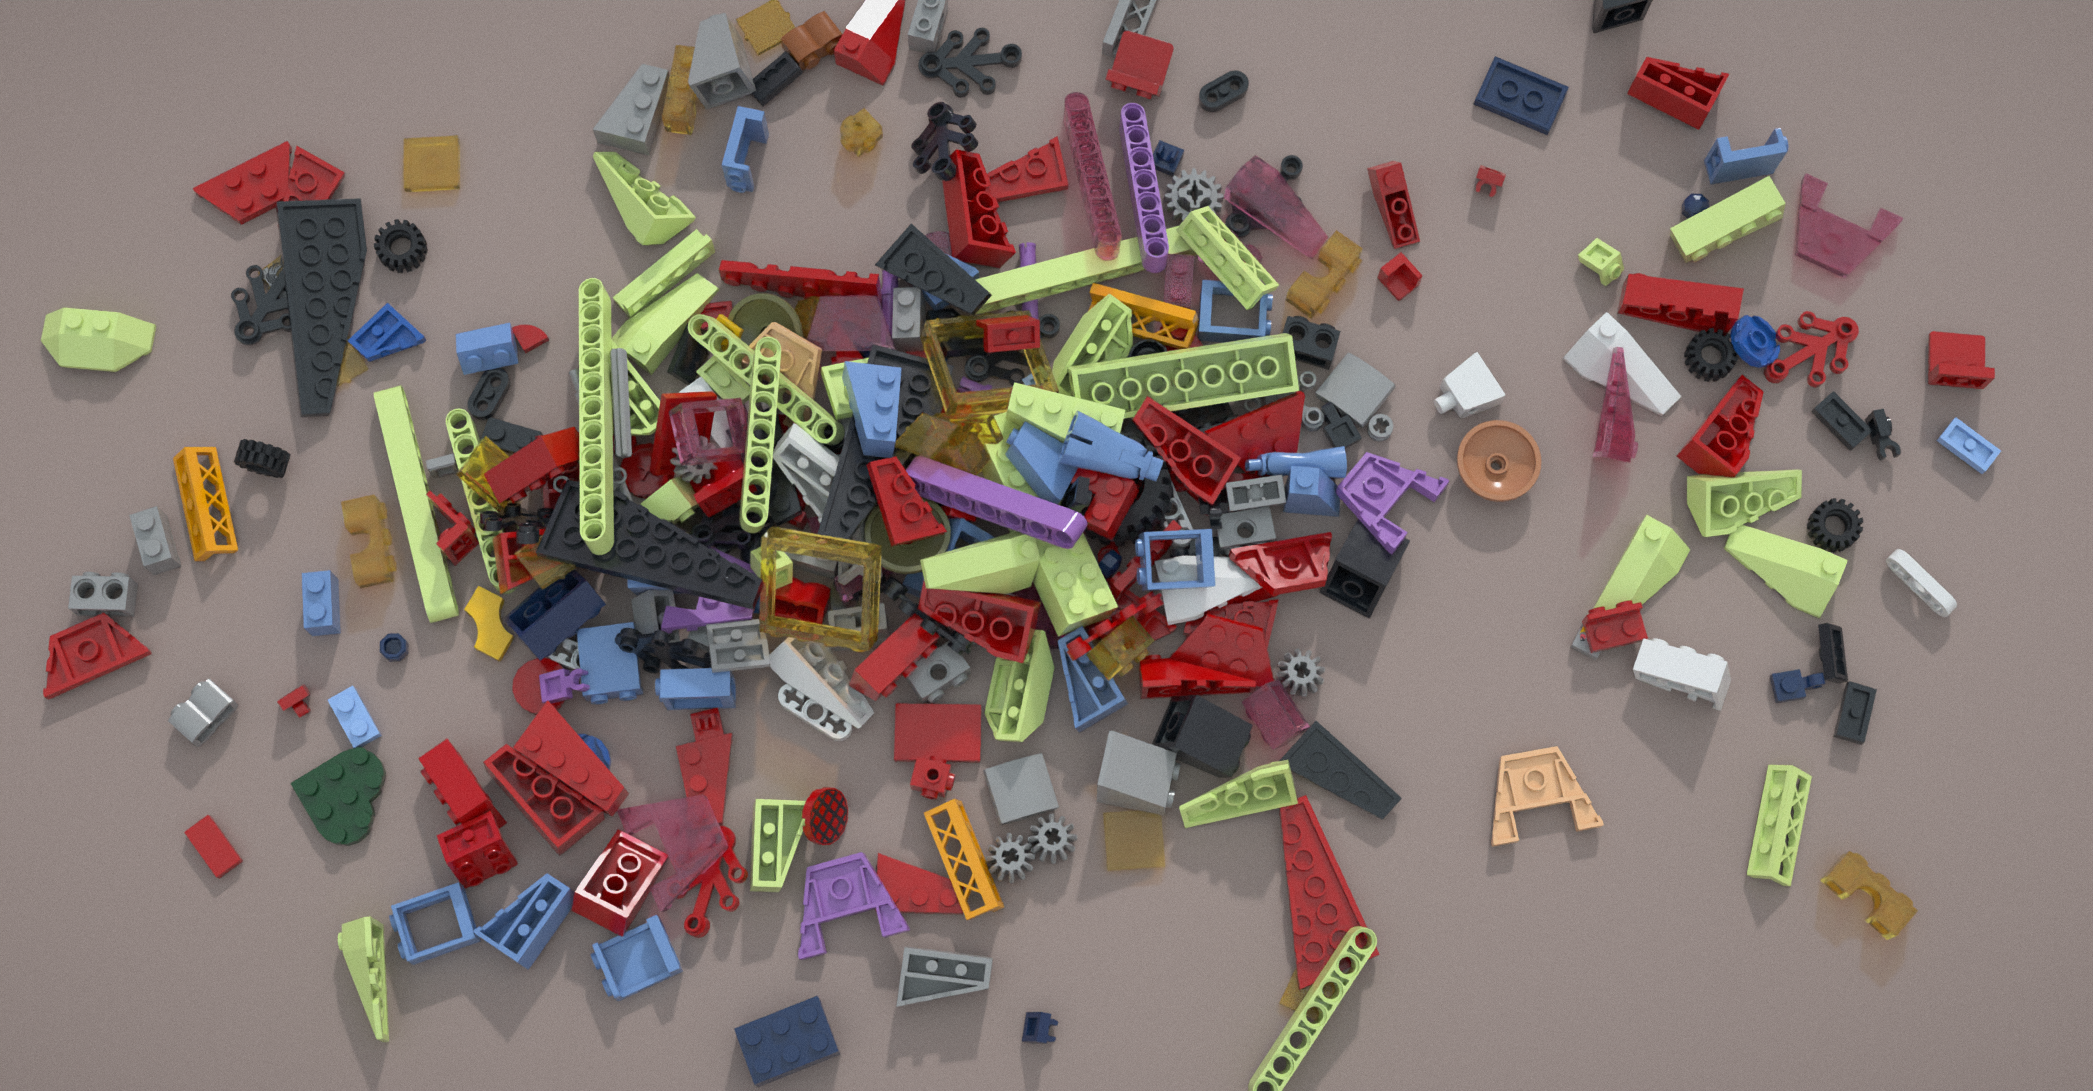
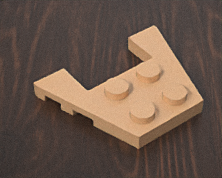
(798, 361)
(1537, 781)

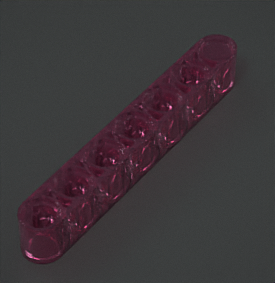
(1083, 140)

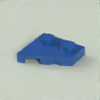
(385, 335)

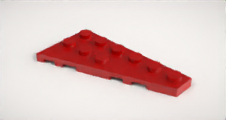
(799, 280)
(1317, 893)

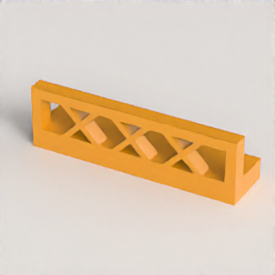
(1152, 311)
(195, 503)
(973, 854)

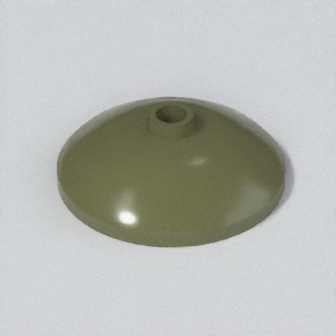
(759, 311)
(903, 557)

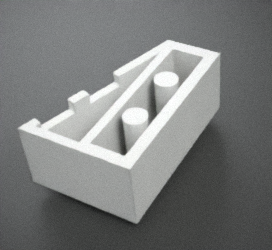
(807, 466)
(1683, 671)

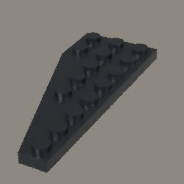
(322, 273)
(852, 490)
(647, 552)

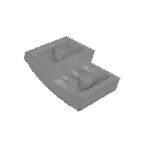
(1355, 389)
(737, 646)
(1020, 789)

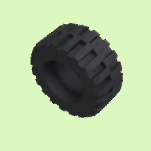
(1147, 510)

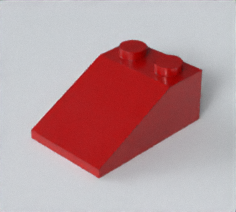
(619, 882)

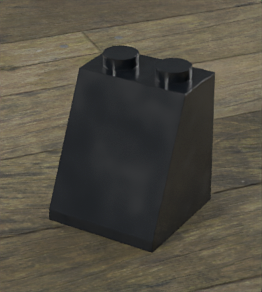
(1616, 13)
(1361, 571)
(1203, 735)

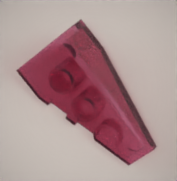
(1270, 200)
(1616, 423)

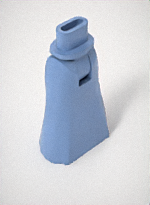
(1102, 449)
(1330, 461)

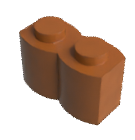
(812, 40)

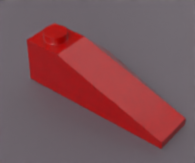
(1724, 437)

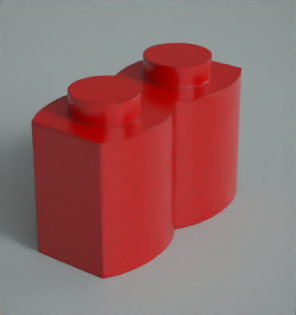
(802, 601)

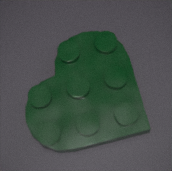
(341, 795)

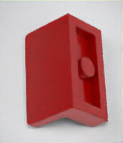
(1010, 333)

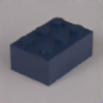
(554, 613)
(787, 1041)

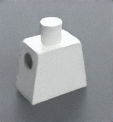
(1469, 389)

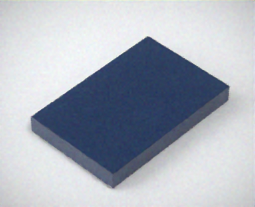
(1521, 95)

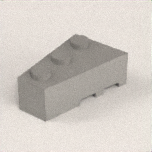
(636, 112)
(939, 974)

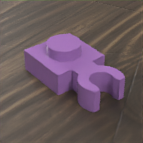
(559, 684)

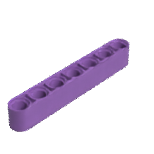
(1143, 188)
(996, 503)

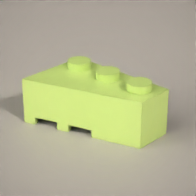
(774, 841)

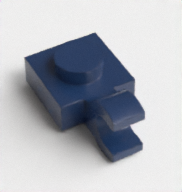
(1792, 686)

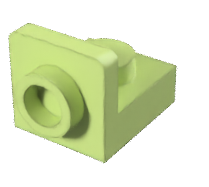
(1602, 260)

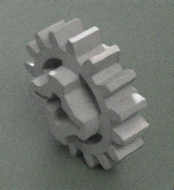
(1182, 197)

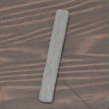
(620, 403)

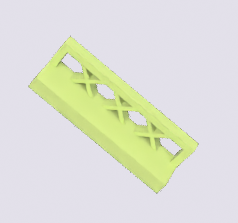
(1225, 257)
(665, 273)
(1776, 821)

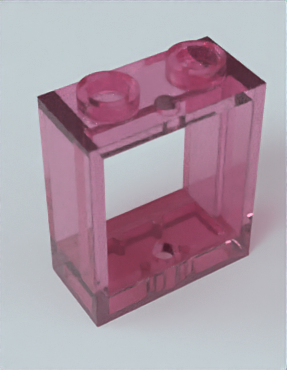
(687, 434)

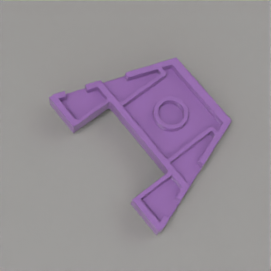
(1376, 487)
(707, 610)
(841, 890)

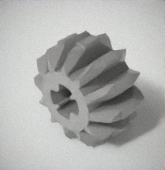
(695, 471)
(1311, 669)
(1042, 841)
(1006, 849)

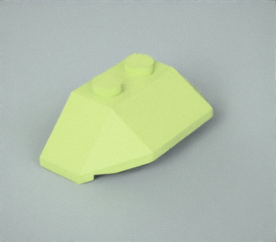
(1099, 337)
(96, 338)
(642, 403)
(1020, 692)

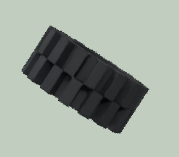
(394, 232)
(1703, 368)
(262, 458)
(1846, 514)

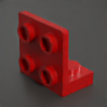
(1958, 361)
(722, 488)
(458, 540)
(476, 850)

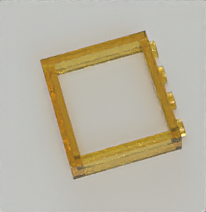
(983, 401)
(826, 548)

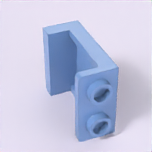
(747, 127)
(1729, 165)
(609, 669)
(636, 959)

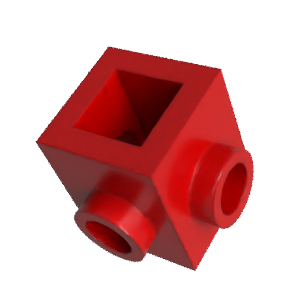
(924, 770)

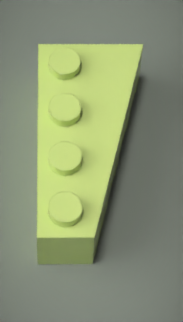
(1728, 220)
(1054, 411)

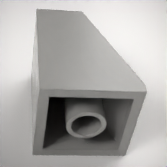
(719, 63)
(1137, 775)

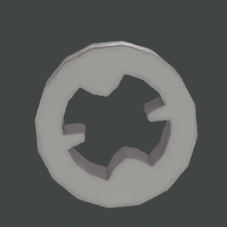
(1384, 419)

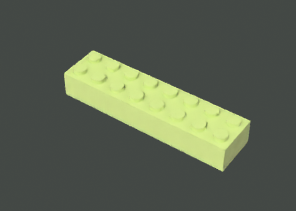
(1191, 375)
(1065, 578)

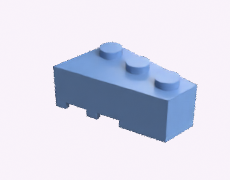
(874, 402)
(1089, 690)
(529, 921)

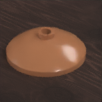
(1508, 447)

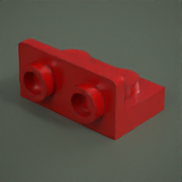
(1614, 626)

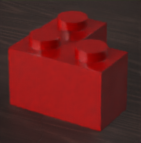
(1110, 501)

